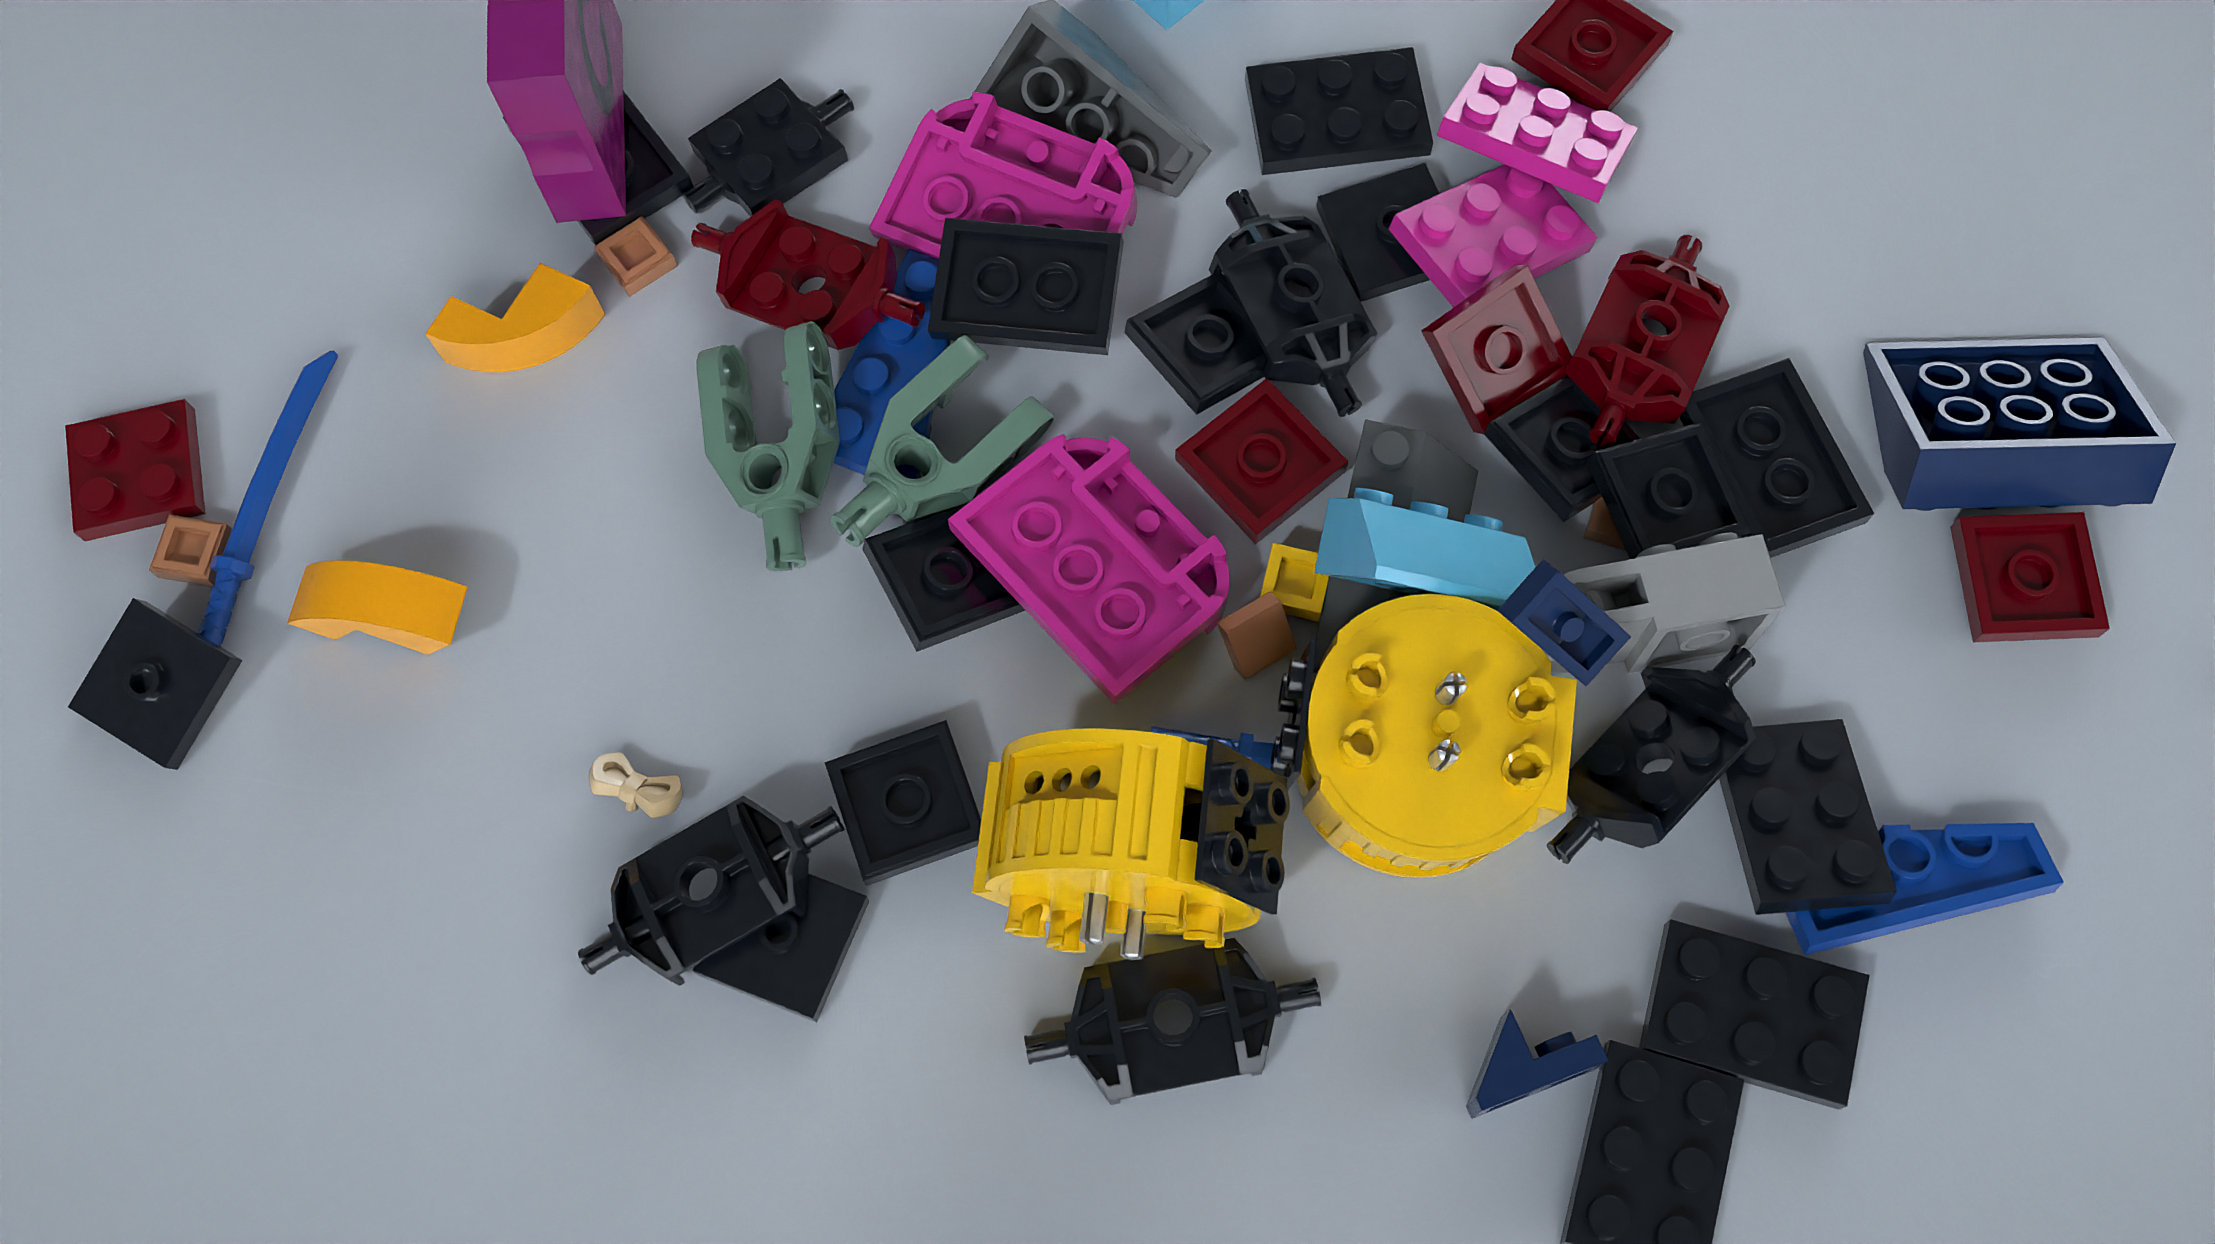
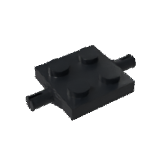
(767, 149)

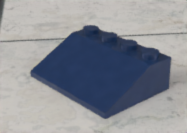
(2013, 424)

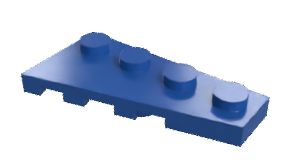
(883, 365)
(1938, 879)

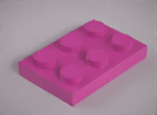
(1538, 131)
(1488, 227)

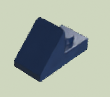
(1564, 622)
(1513, 1074)

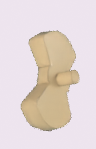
(614, 776)

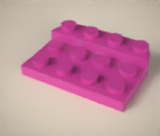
(1002, 169)
(1098, 559)

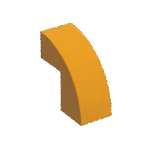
(541, 324)
(379, 601)

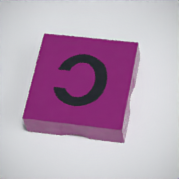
(563, 98)

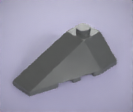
(1076, 83)
(1412, 469)

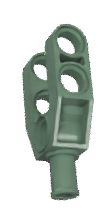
(803, 456)
(943, 483)

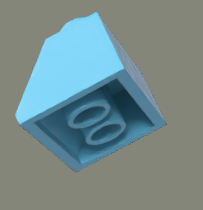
(1420, 549)

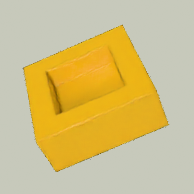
(1293, 581)

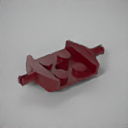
(776, 253)
(1626, 365)

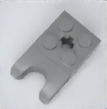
(1685, 600)

